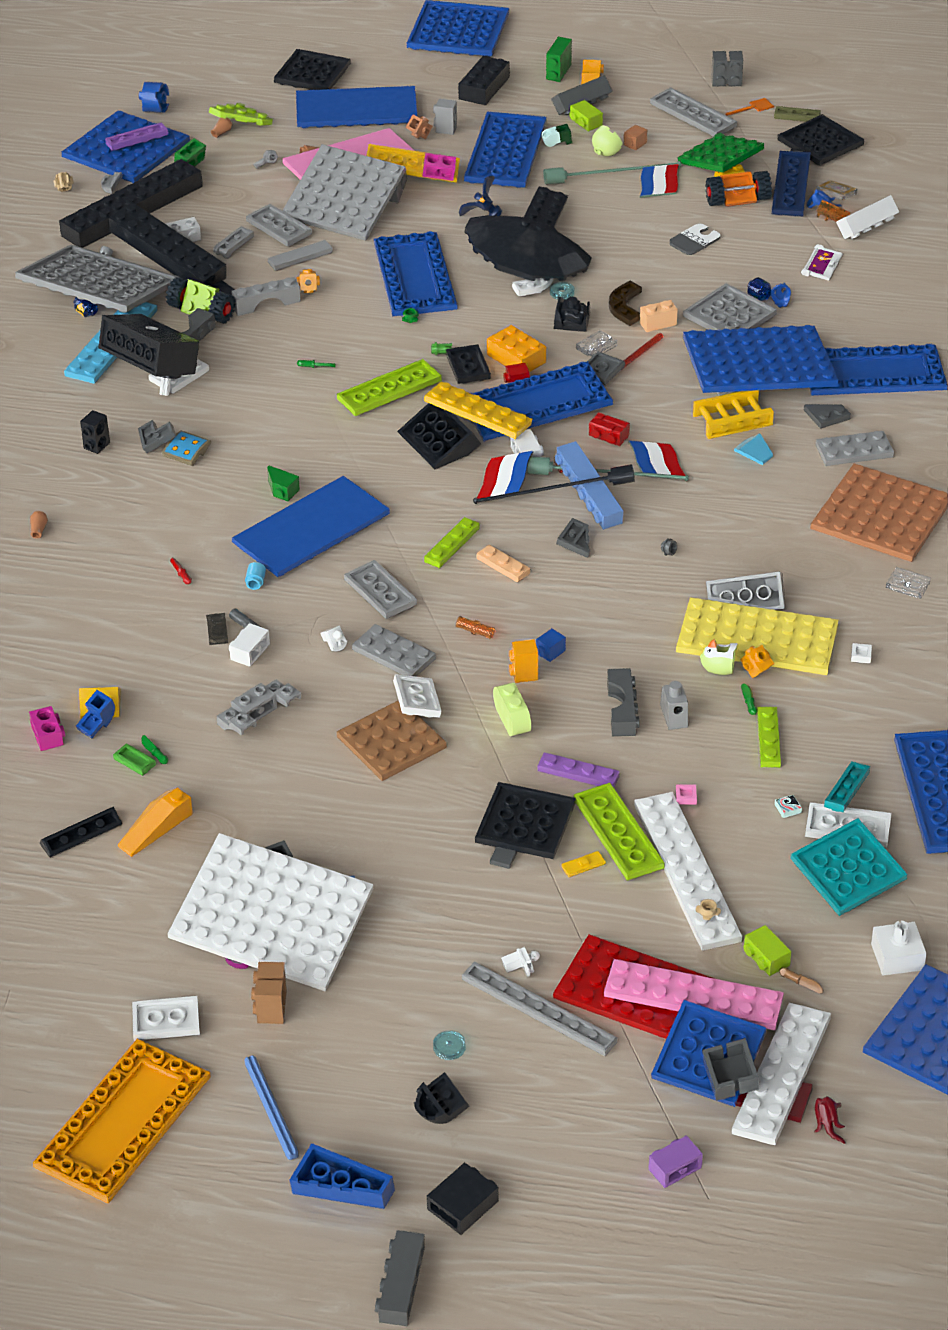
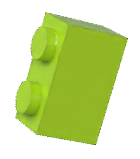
(586, 115)
(767, 950)

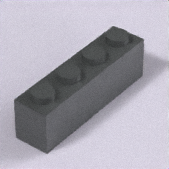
(589, 91)
(401, 1278)

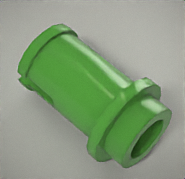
(440, 348)

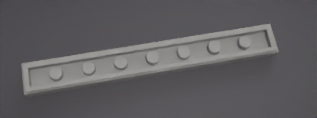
(539, 1008)

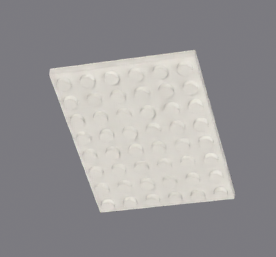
(271, 909)

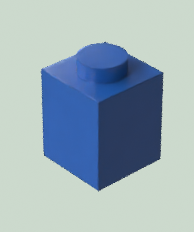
(551, 644)

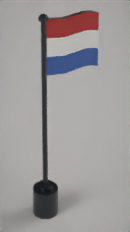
(507, 474)

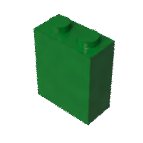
(558, 59)

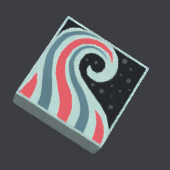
(788, 806)

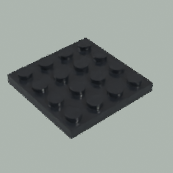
(312, 70)
(821, 138)
(525, 820)

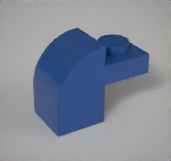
(99, 714)

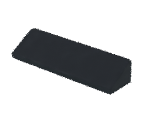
(80, 832)

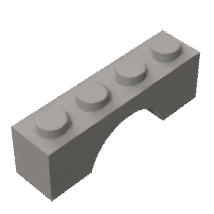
(249, 297)

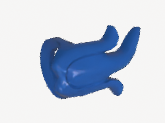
(817, 198)
(781, 299)

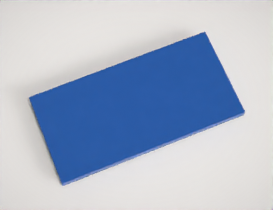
(355, 106)
(415, 273)
(885, 370)
(549, 396)
(310, 526)

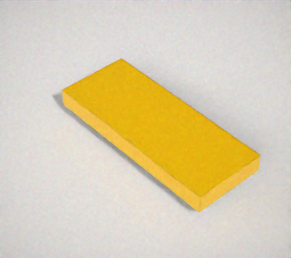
(583, 864)

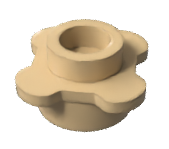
(708, 909)

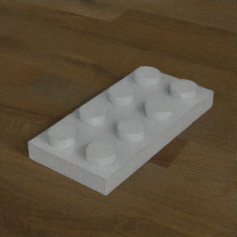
(279, 225)
(854, 448)
(380, 589)
(394, 651)

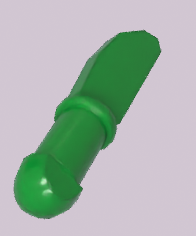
(309, 363)
(749, 700)
(155, 751)

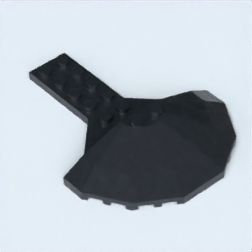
(529, 244)

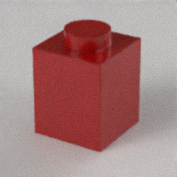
(516, 372)

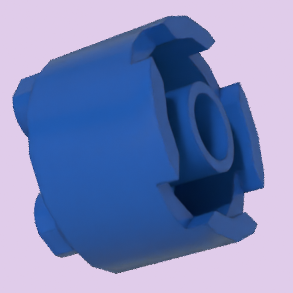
(154, 97)

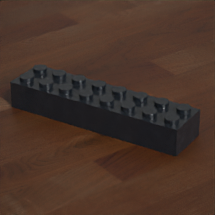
(166, 246)

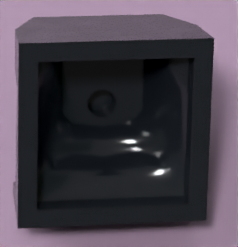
(571, 315)

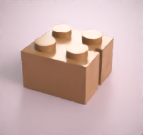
(269, 992)

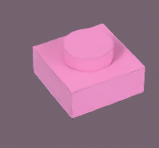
(686, 794)

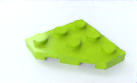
(240, 113)

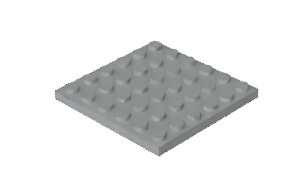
(344, 192)

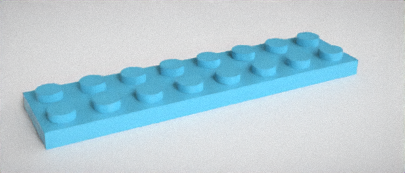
(93, 361)

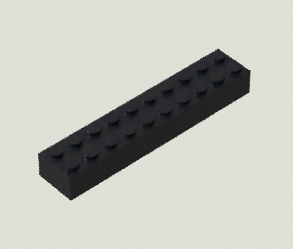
(149, 193)

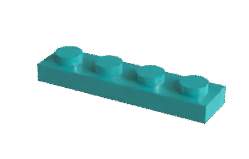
(847, 787)

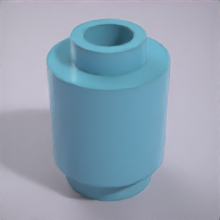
(255, 575)

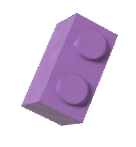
(675, 1161)

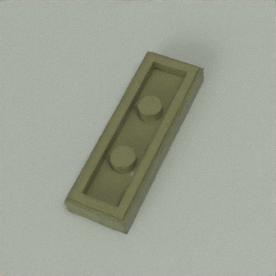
(795, 114)

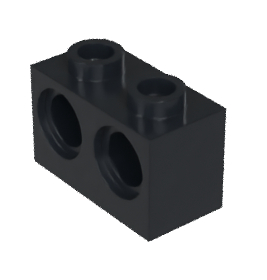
(95, 432)

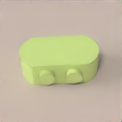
(512, 709)

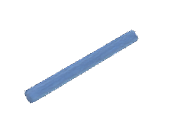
(271, 1107)

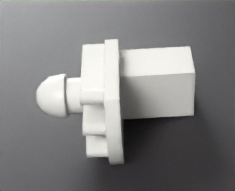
(335, 638)
(520, 959)

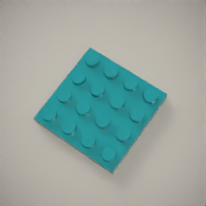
(848, 866)

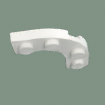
(527, 287)

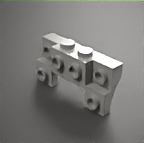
(255, 705)

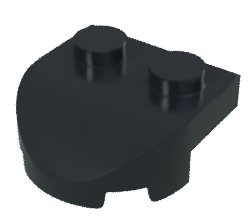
(439, 1100)

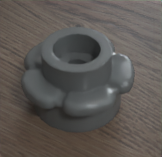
(669, 547)

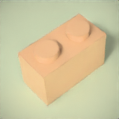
(658, 316)

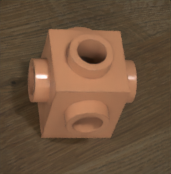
(419, 127)

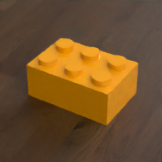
(515, 347)

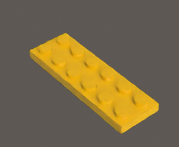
(410, 159)
(478, 409)

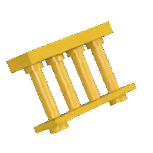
(736, 423)

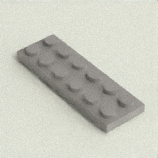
(693, 112)

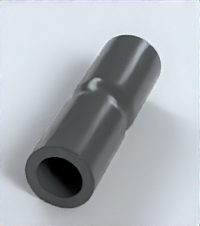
(240, 618)

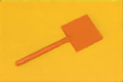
(759, 105)

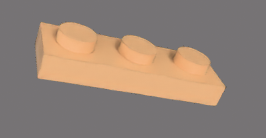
(503, 563)

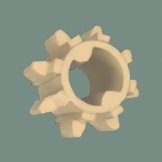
(63, 181)

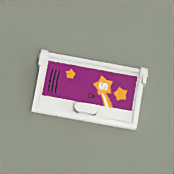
(822, 263)

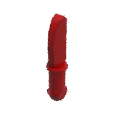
(181, 571)

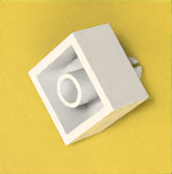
(898, 948)

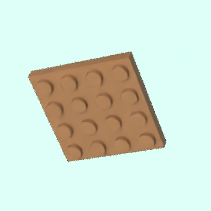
(391, 740)

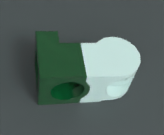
(557, 135)

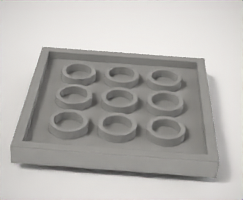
(729, 309)

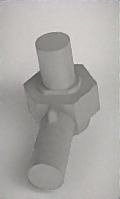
(269, 157)

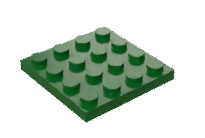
(721, 152)

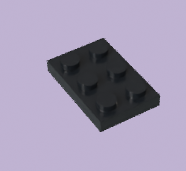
(468, 364)

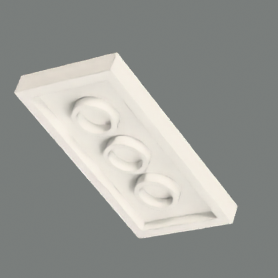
(824, 821)

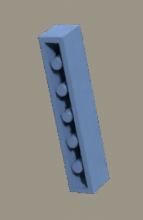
(595, 494)

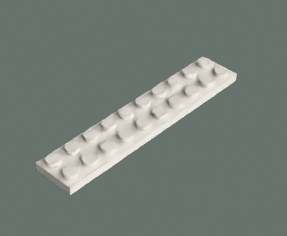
(687, 869)

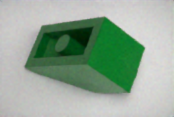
(282, 483)

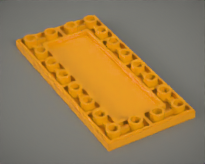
(122, 1120)

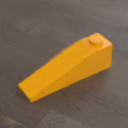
(156, 820)

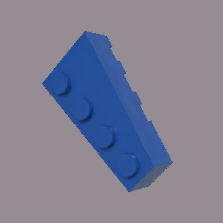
(340, 1179)

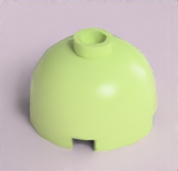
(605, 142)

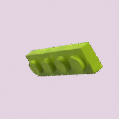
(451, 542)
(768, 737)

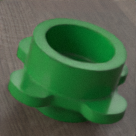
(410, 315)

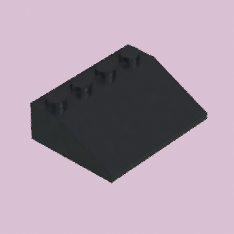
(438, 436)

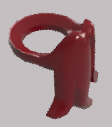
(826, 1115)

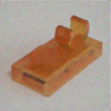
(831, 211)

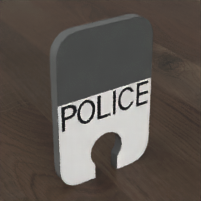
(692, 240)

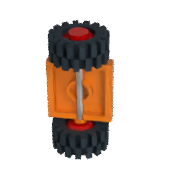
(738, 188)

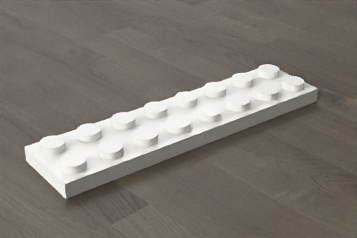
(781, 1074)

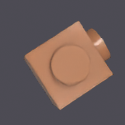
(635, 137)

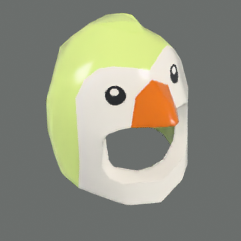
(719, 658)

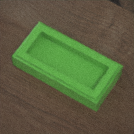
(134, 759)

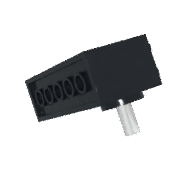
(149, 346)

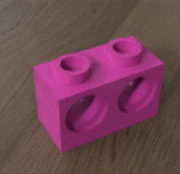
(439, 166)
(46, 728)

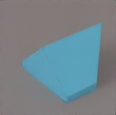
(755, 449)

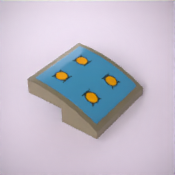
(186, 448)

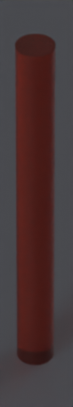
(643, 348)

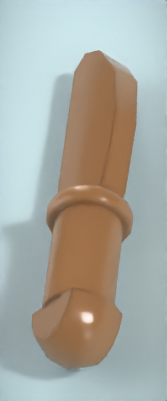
(799, 979)

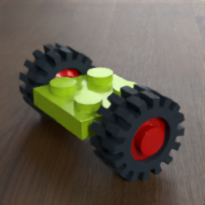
(190, 295)

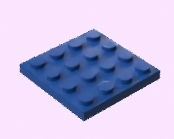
(697, 1030)

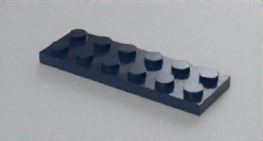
(791, 183)

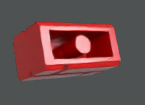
(609, 429)

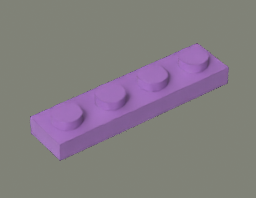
(136, 136)
(577, 770)

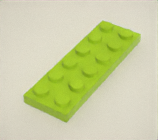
(389, 387)
(618, 831)

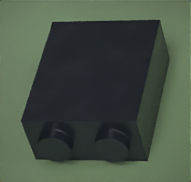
(462, 1198)

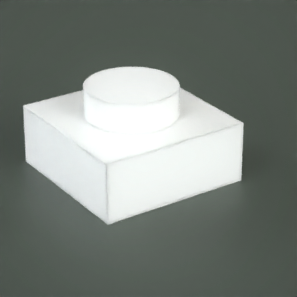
(861, 653)

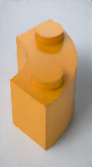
(591, 70)

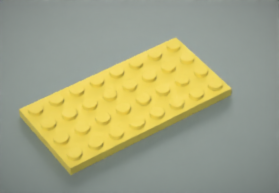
(790, 638)

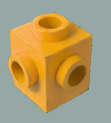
(311, 275)
(756, 660)

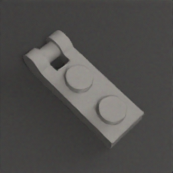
(233, 242)

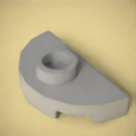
(109, 183)

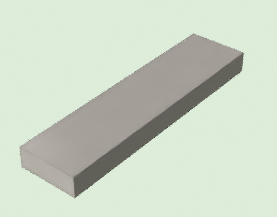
(300, 255)

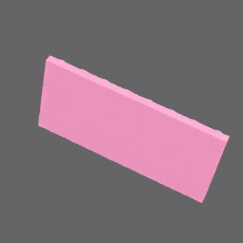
(299, 163)

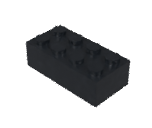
(484, 80)

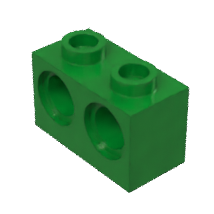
(192, 152)

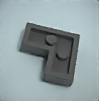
(152, 437)

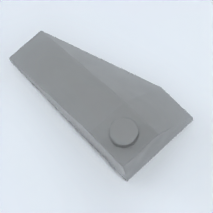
(753, 590)

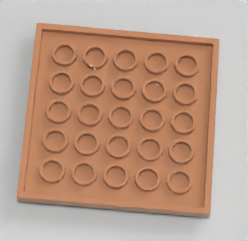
(881, 512)

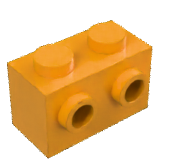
(524, 661)

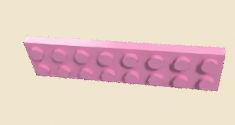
(669, 988)

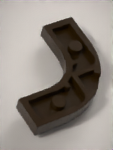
(618, 301)

